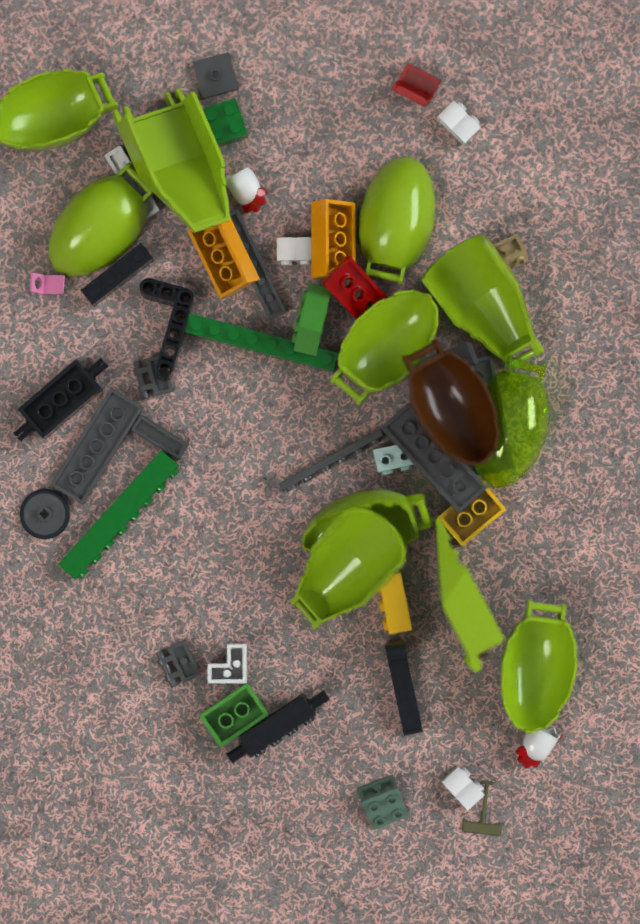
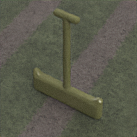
(482, 828)

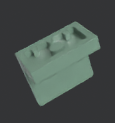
(382, 802)

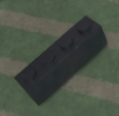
(117, 275)

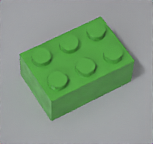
(311, 319)
(234, 714)

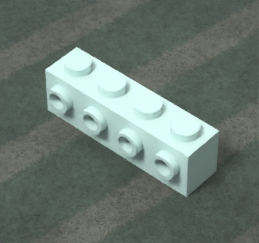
(389, 459)

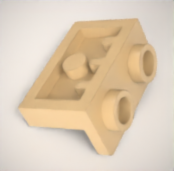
(512, 251)

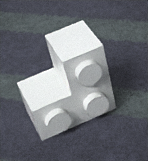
(234, 670)

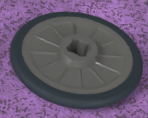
(33, 507)

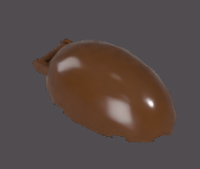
(452, 405)

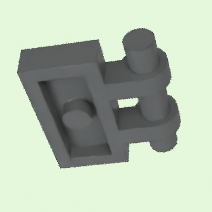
(159, 387)
(183, 660)

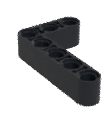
(174, 324)
(403, 687)

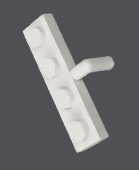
(118, 159)

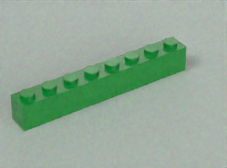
(258, 342)
(118, 515)

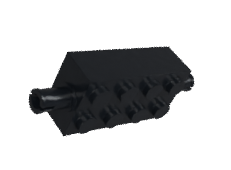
(60, 399)
(276, 725)

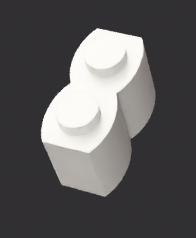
(459, 122)
(294, 250)
(462, 787)

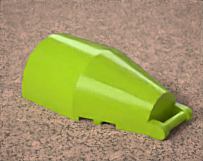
(483, 298)
(348, 565)

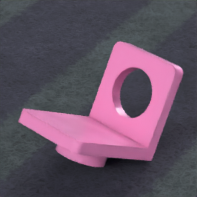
(48, 284)

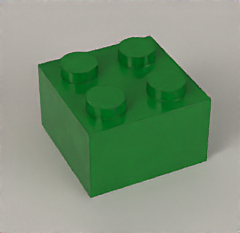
(226, 122)

